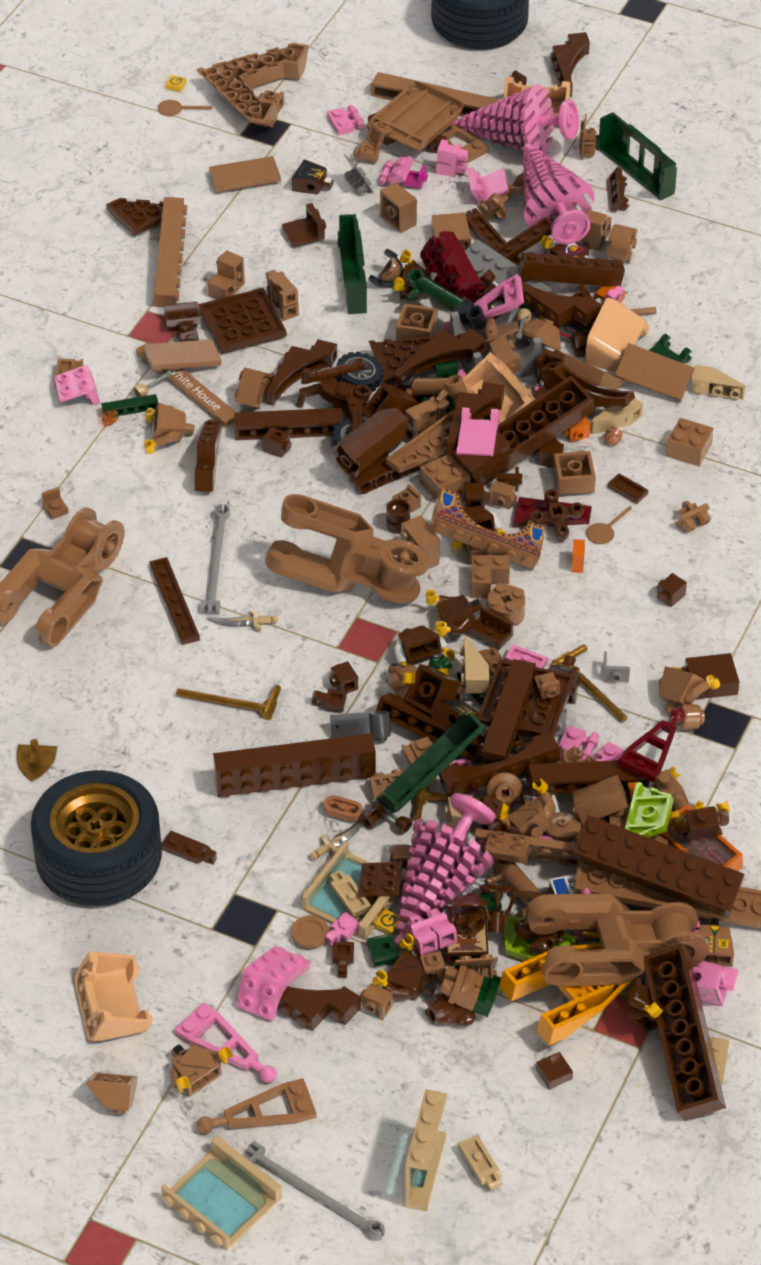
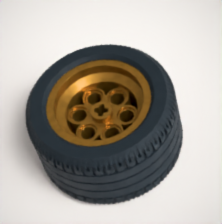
(480, 22)
(96, 837)

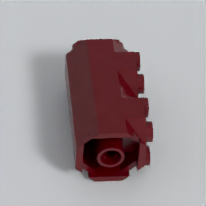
(453, 268)

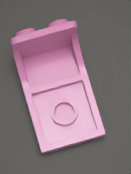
(267, 979)

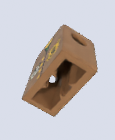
(719, 943)

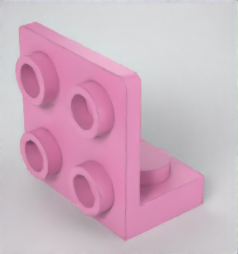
(485, 186)
(77, 383)

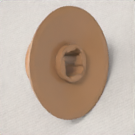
(505, 781)

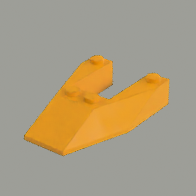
(567, 1018)

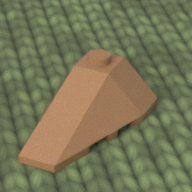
(591, 373)

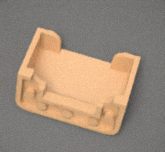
(556, 94)
(612, 333)
(495, 371)
(109, 997)

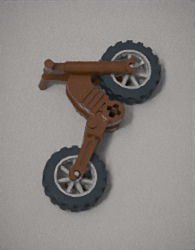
(346, 390)

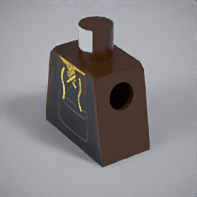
(310, 178)
(447, 711)

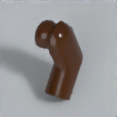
(519, 77)

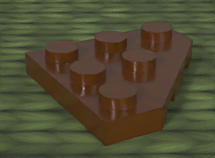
(136, 215)

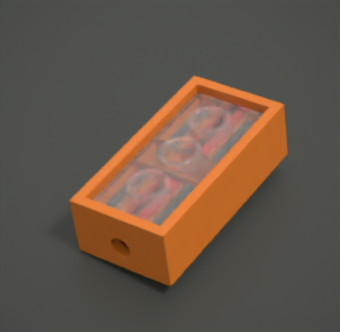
(711, 848)

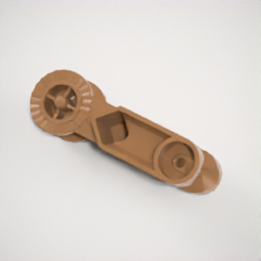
(357, 556)
(69, 567)
(623, 935)

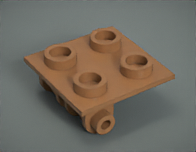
(588, 140)
(493, 332)
(485, 963)

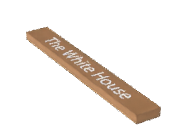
(196, 392)

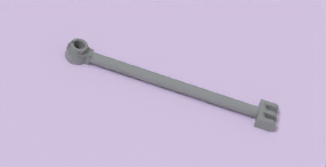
(211, 603)
(257, 1155)

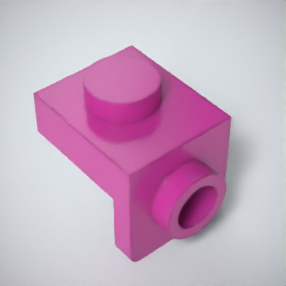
(416, 179)

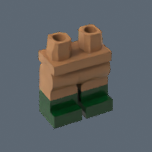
(470, 989)

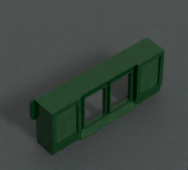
(615, 144)
(352, 263)
(431, 762)

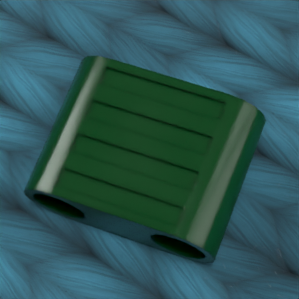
(446, 369)
(382, 950)

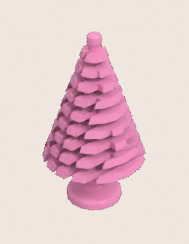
(522, 120)
(552, 192)
(442, 863)

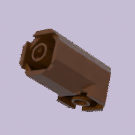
(371, 441)

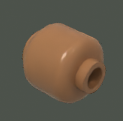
(693, 717)

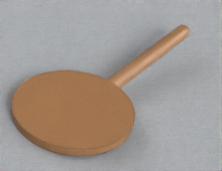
(173, 107)
(603, 533)

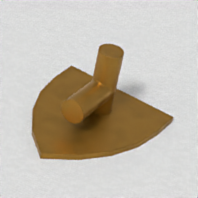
(35, 759)

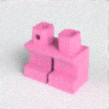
(449, 159)
(432, 932)

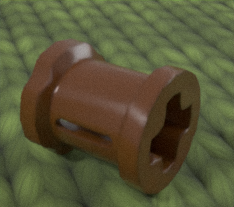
(373, 816)

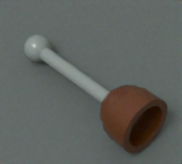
(402, 823)

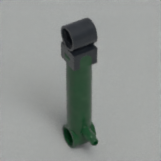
(467, 310)

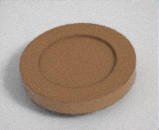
(564, 827)
(309, 931)

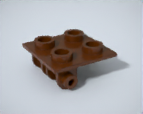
(379, 880)

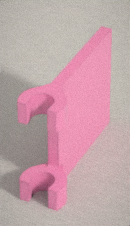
(477, 436)

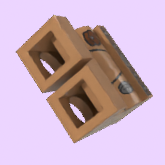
(282, 294)
(424, 415)

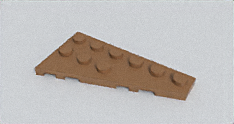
(422, 448)

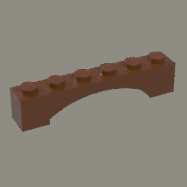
(463, 779)

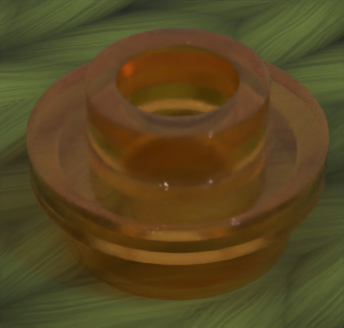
(110, 417)

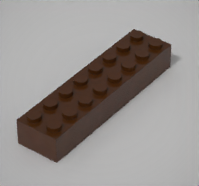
(539, 424)
(294, 765)
(658, 866)
(684, 1033)

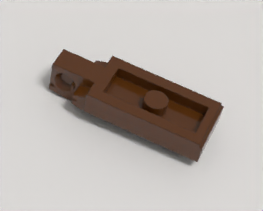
(188, 848)

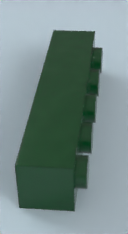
(131, 405)

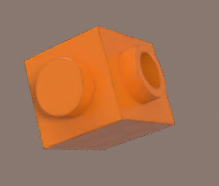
(578, 431)

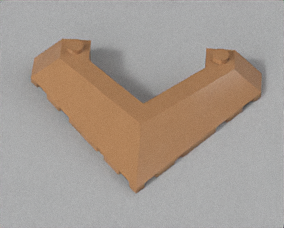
(238, 77)

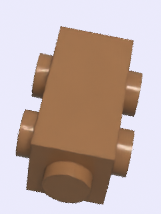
(504, 351)

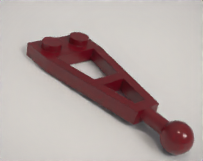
(642, 765)

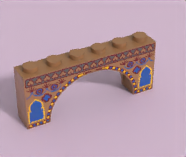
(452, 521)

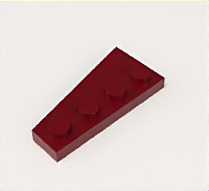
(527, 505)

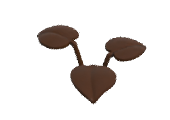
(496, 918)

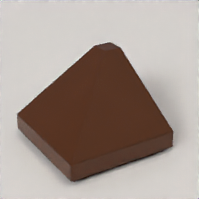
(580, 338)

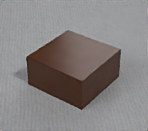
(554, 1070)

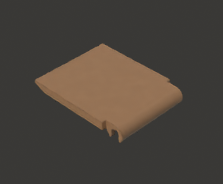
(418, 115)

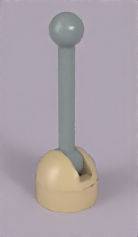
(521, 317)
(142, 389)

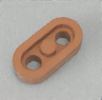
(345, 808)

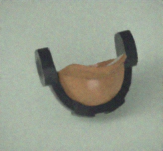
(390, 272)

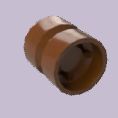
(397, 513)

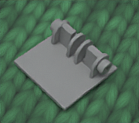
(356, 177)

